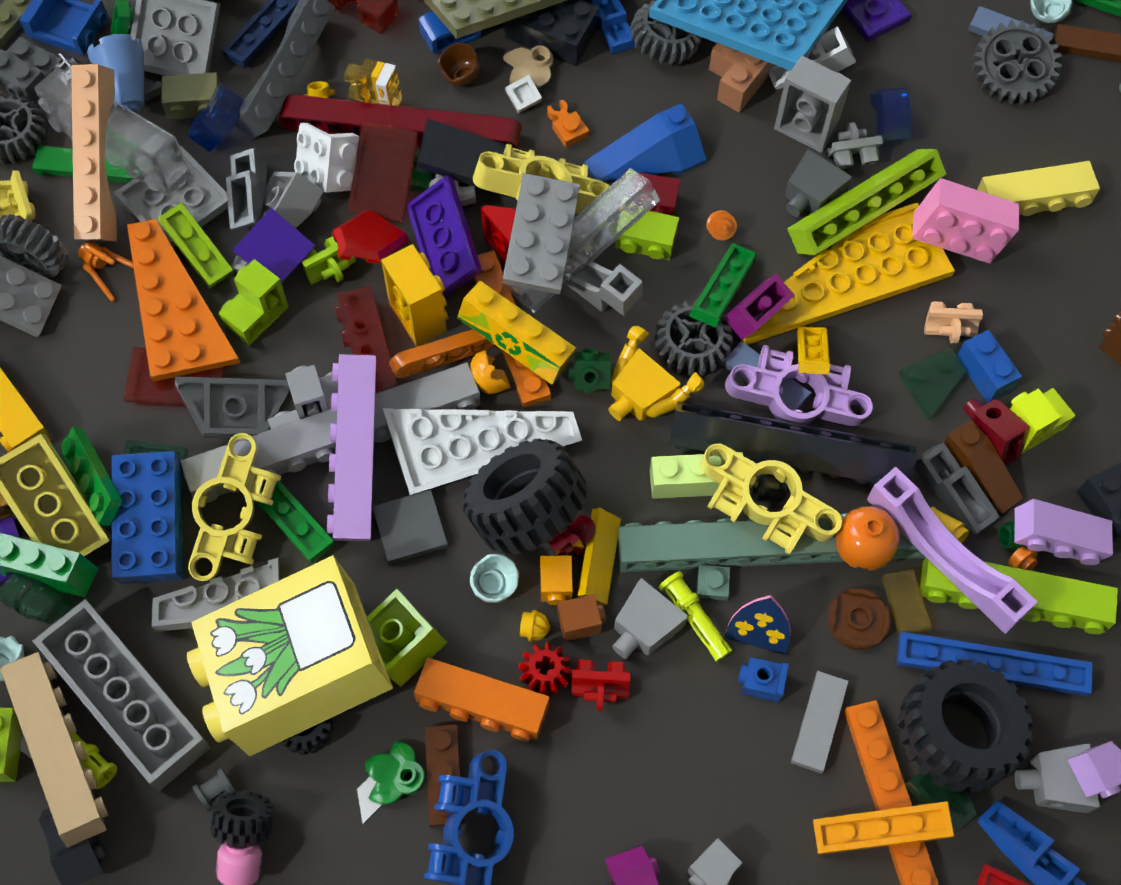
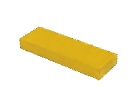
(813, 350)
(600, 556)

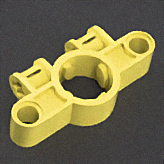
(505, 172)
(785, 527)
(214, 541)

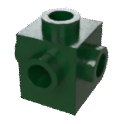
(591, 370)

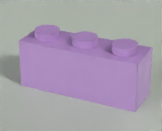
(1063, 532)

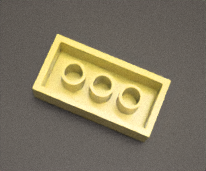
(49, 498)

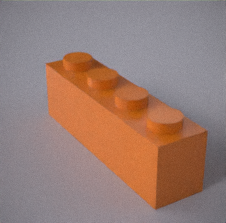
(481, 699)

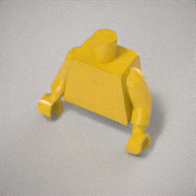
(643, 385)

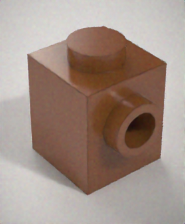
(580, 617)

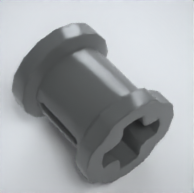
(213, 788)

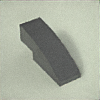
(246, 188)
(956, 488)

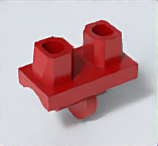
(600, 685)

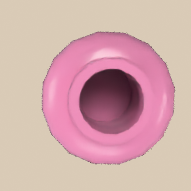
(238, 865)

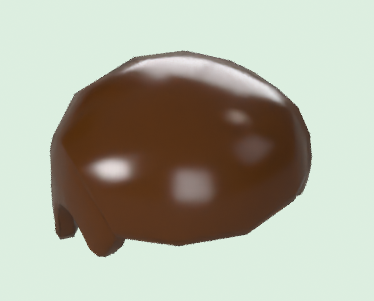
(459, 64)

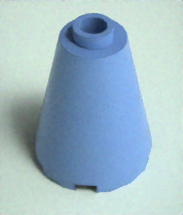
(127, 61)

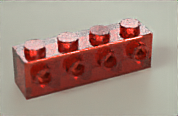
(365, 332)

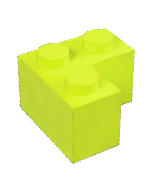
(1043, 413)

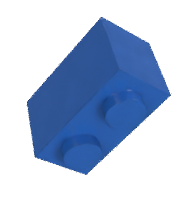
(988, 366)

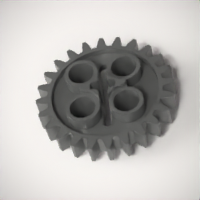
(1016, 62)

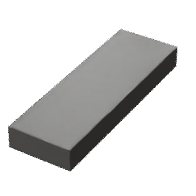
(819, 722)

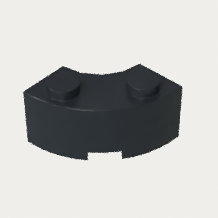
(74, 863)

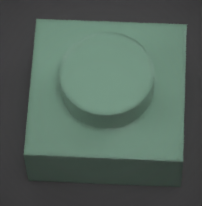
(713, 582)

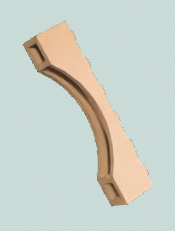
(91, 104)

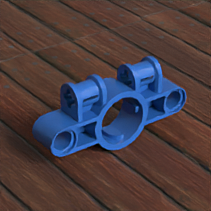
(458, 796)

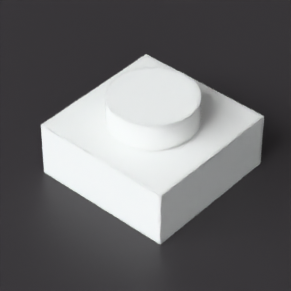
(523, 94)

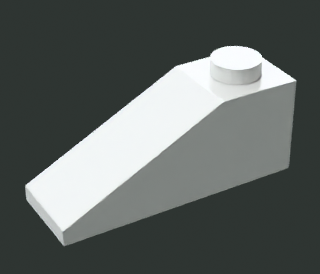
(830, 51)

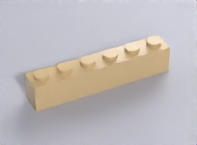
(53, 749)

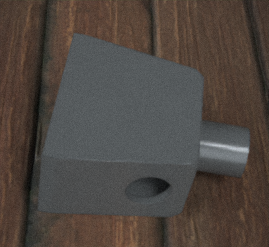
(814, 184)

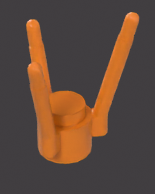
(97, 257)

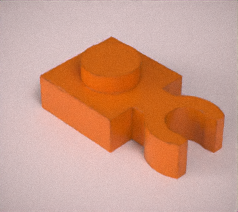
(567, 126)

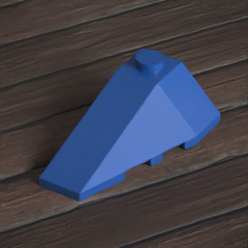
(657, 146)

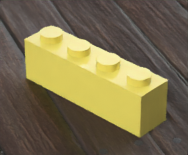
(1045, 187)

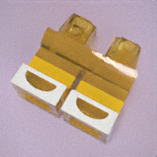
(374, 82)

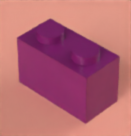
(758, 306)

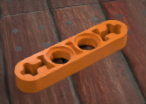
(438, 353)

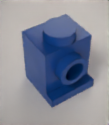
(769, 689)

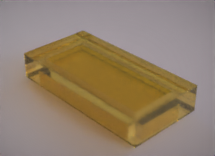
(906, 602)

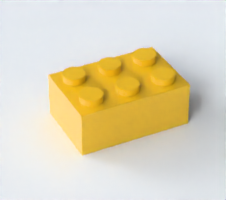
(415, 294)

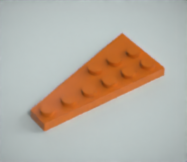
(175, 319)

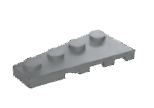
(186, 605)

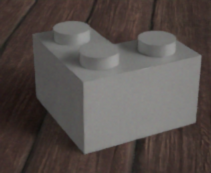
(310, 393)

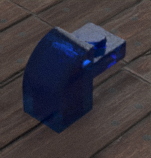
(893, 113)
(217, 119)

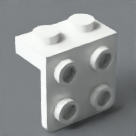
(326, 158)

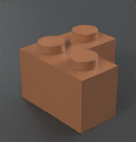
(739, 73)

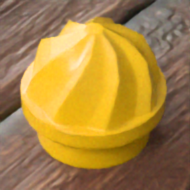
(534, 626)

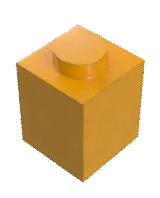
(556, 579)

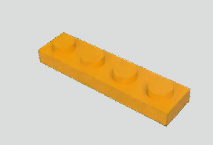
(883, 828)

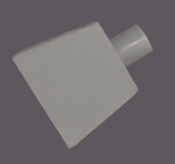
(646, 621)
(1055, 781)

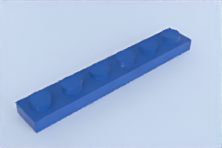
(1018, 666)

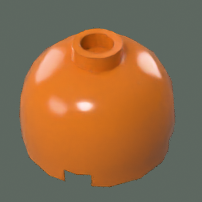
(867, 538)

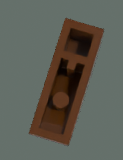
(977, 453)

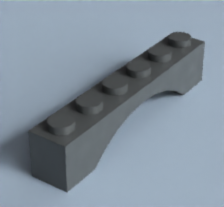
(274, 85)

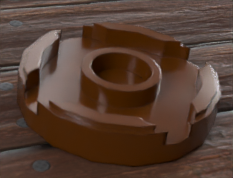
(858, 619)

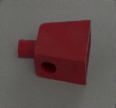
(1001, 426)

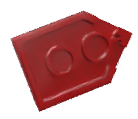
(368, 238)

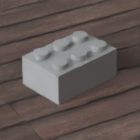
(811, 103)

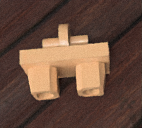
(953, 321)

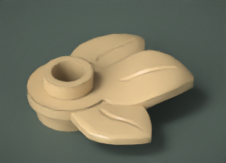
(526, 63)

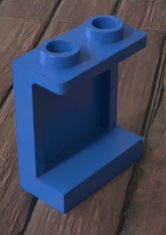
(64, 23)

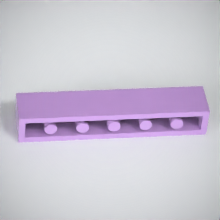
(353, 448)

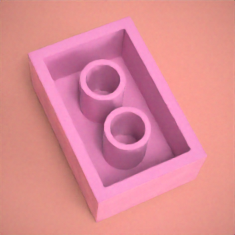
(965, 221)

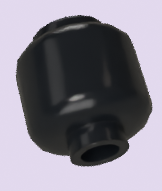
(768, 489)

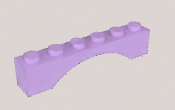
(991, 591)

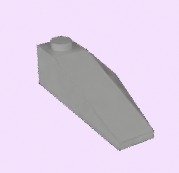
(291, 198)

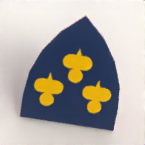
(761, 625)

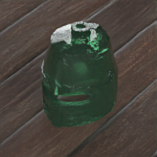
(38, 602)

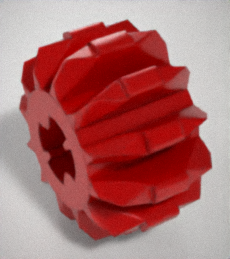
(557, 669)

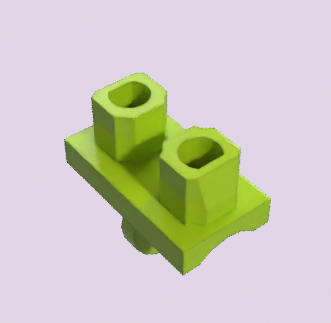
(325, 263)

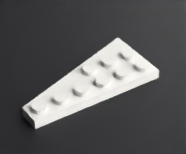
(455, 443)

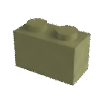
(187, 94)

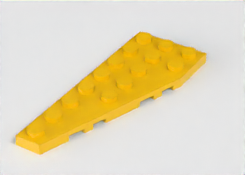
(858, 271)

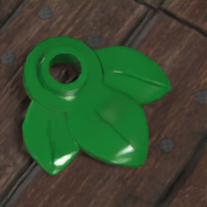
(390, 774)

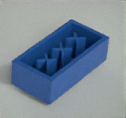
(150, 518)

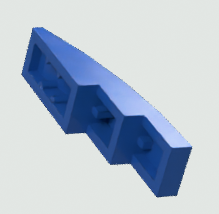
(614, 25)
(1028, 847)

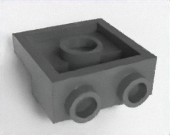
(25, 67)

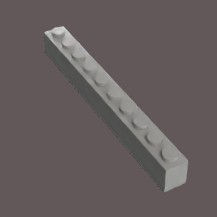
(308, 439)

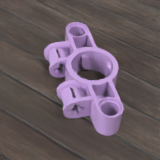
(831, 391)

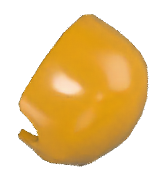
(486, 376)

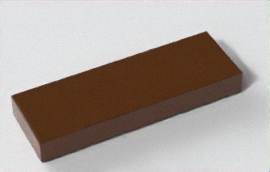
(1088, 42)

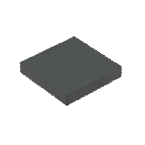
(410, 527)

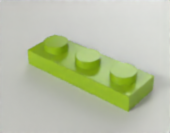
(195, 245)

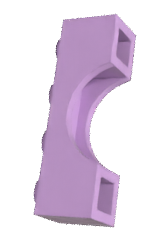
(1098, 770)

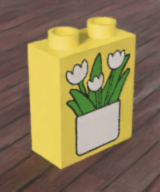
(287, 658)

